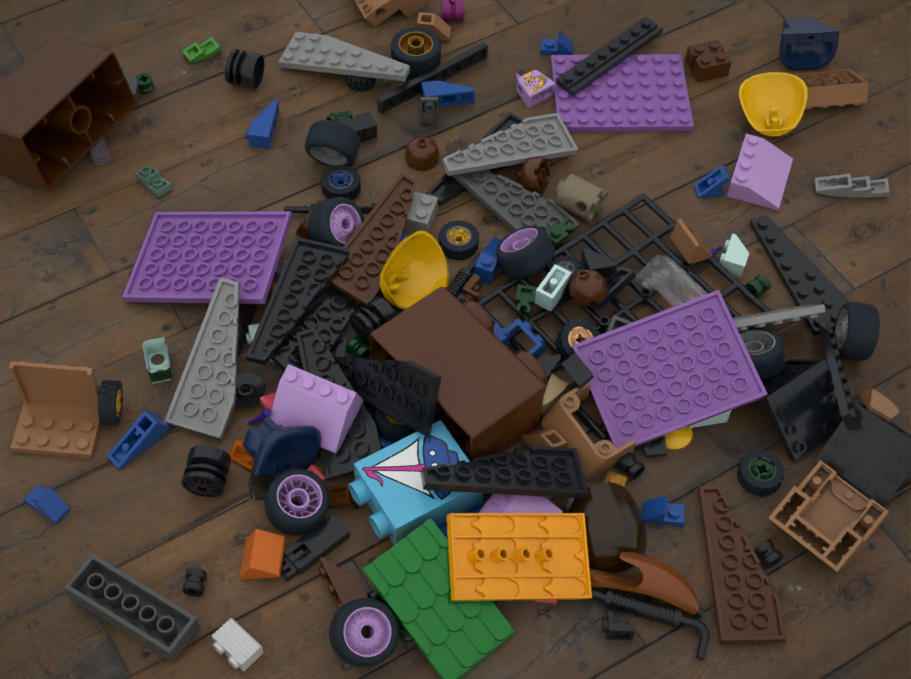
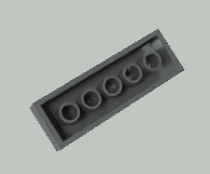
(132, 608)

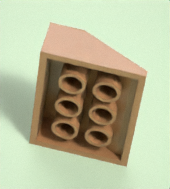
(834, 88)

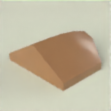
(879, 404)

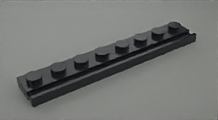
(609, 56)

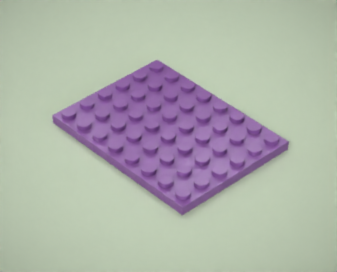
(634, 96)
(192, 250)
(670, 371)

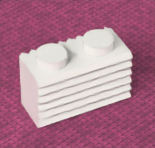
(237, 645)

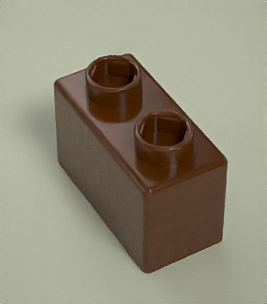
(59, 109)
(485, 389)

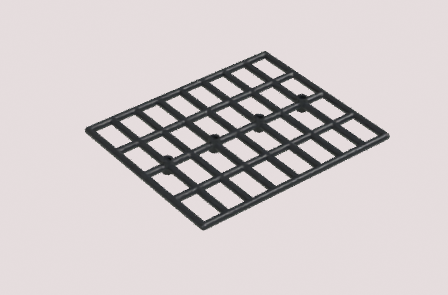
(623, 310)

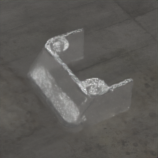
(669, 280)

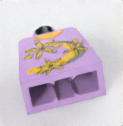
(534, 87)

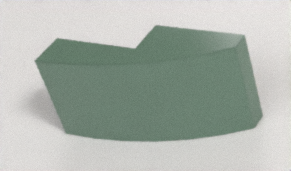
(153, 181)

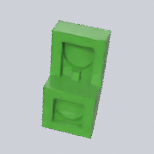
(203, 51)

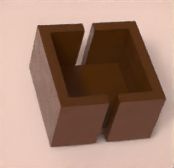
(708, 61)

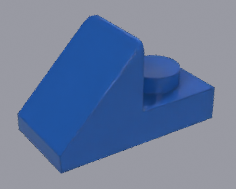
(559, 46)
(711, 184)
(47, 503)
(659, 512)

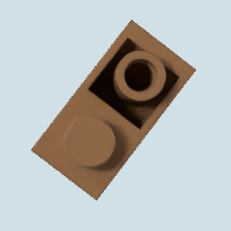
(435, 24)
(545, 438)

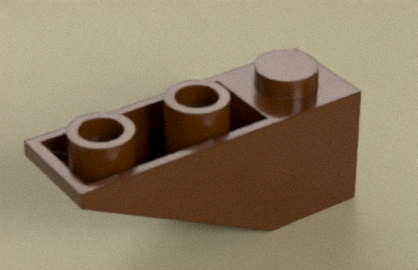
(341, 584)

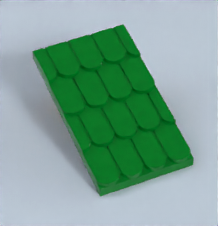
(416, 588)

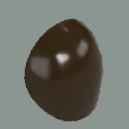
(611, 526)

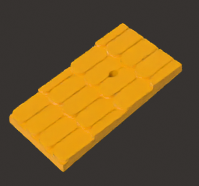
(518, 556)

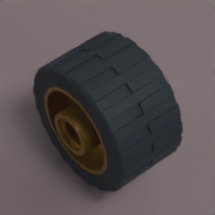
(416, 48)

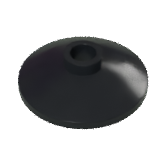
(249, 383)

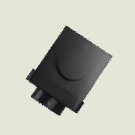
(617, 630)

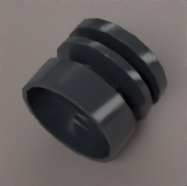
(244, 68)
(371, 317)
(206, 471)

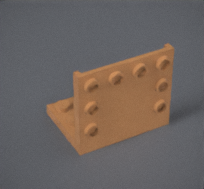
(57, 410)

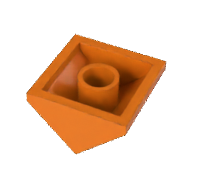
(262, 555)

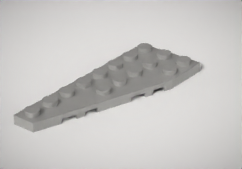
(335, 56)
(534, 137)
(209, 378)

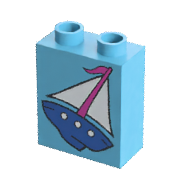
(394, 487)

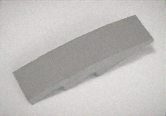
(850, 187)

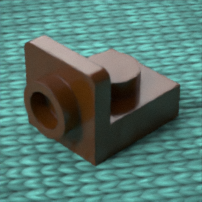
(472, 288)
(341, 496)

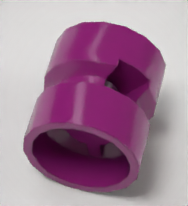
(452, 9)

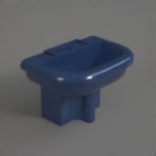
(807, 44)
(281, 447)

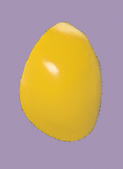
(773, 102)
(414, 270)

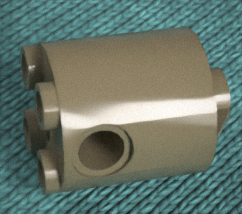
(580, 197)

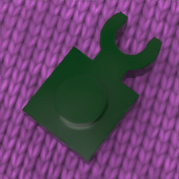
(559, 233)
(525, 298)

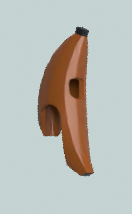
(656, 581)

